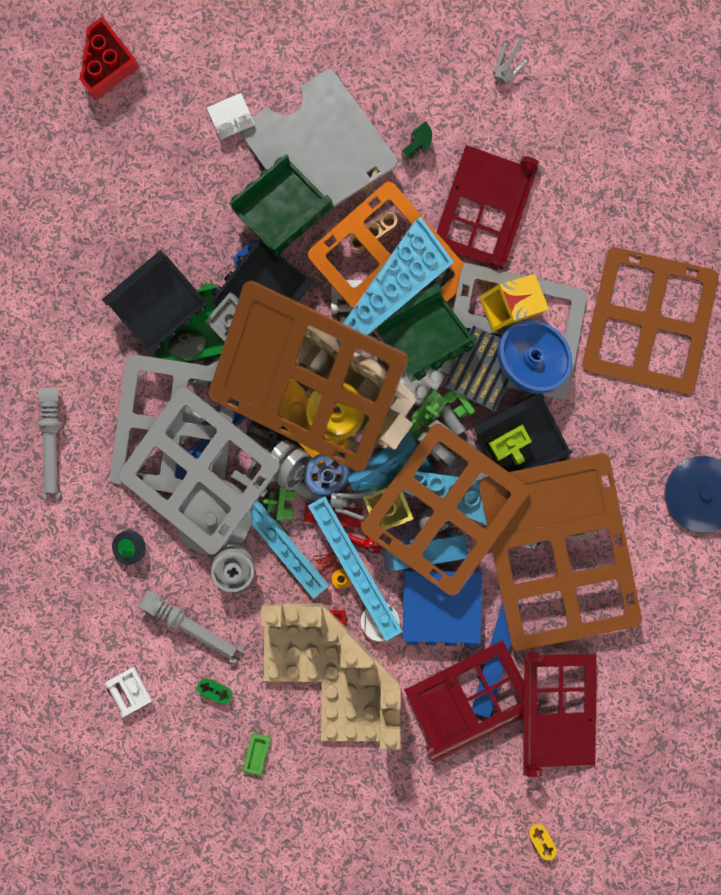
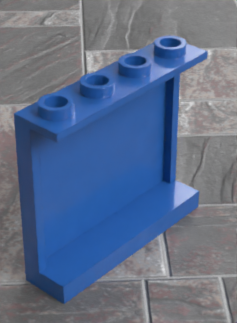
(438, 617)

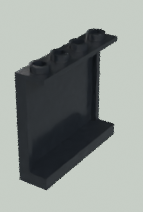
(267, 270)
(155, 301)
(531, 412)

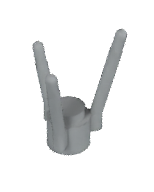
(503, 73)
(340, 500)

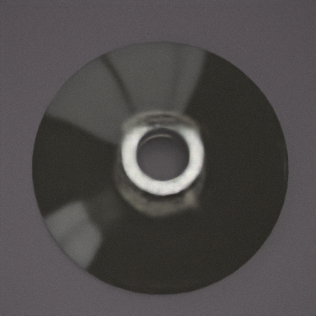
(186, 344)

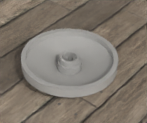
(208, 512)

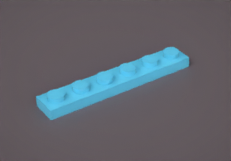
(287, 550)

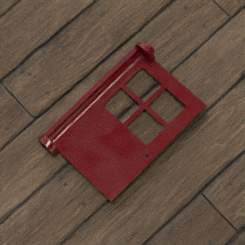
(491, 183)
(447, 712)
(559, 736)

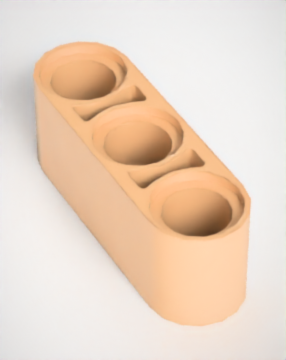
(377, 224)

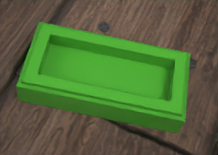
(256, 754)

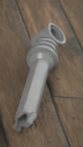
(49, 426)
(175, 618)

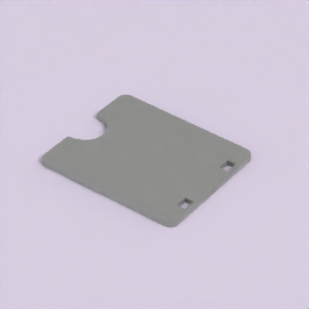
(324, 139)

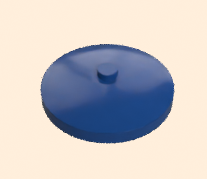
(534, 356)

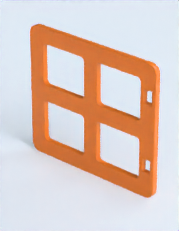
(355, 225)

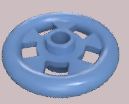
(334, 486)

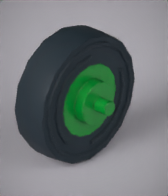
(128, 547)

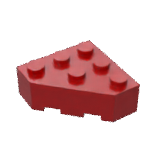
(104, 60)

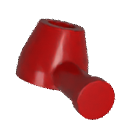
(365, 544)

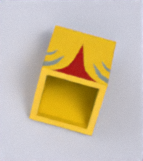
(513, 302)

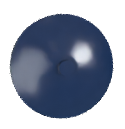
(695, 494)

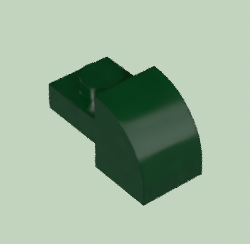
(421, 141)

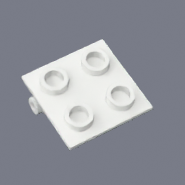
(230, 116)

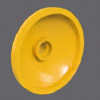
(341, 424)

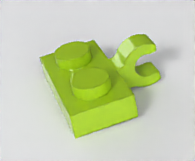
(510, 444)

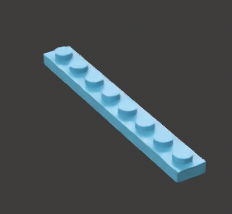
(355, 568)

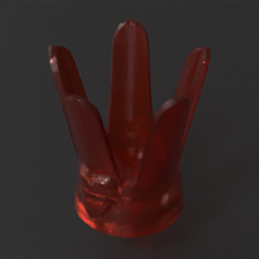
(331, 557)

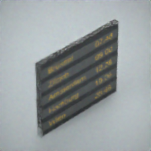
(478, 372)

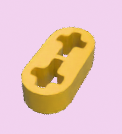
(546, 839)

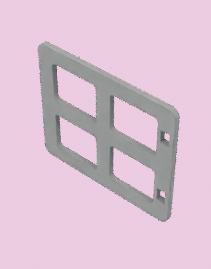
(577, 300)
(127, 419)
(198, 470)

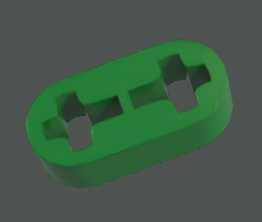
(213, 695)

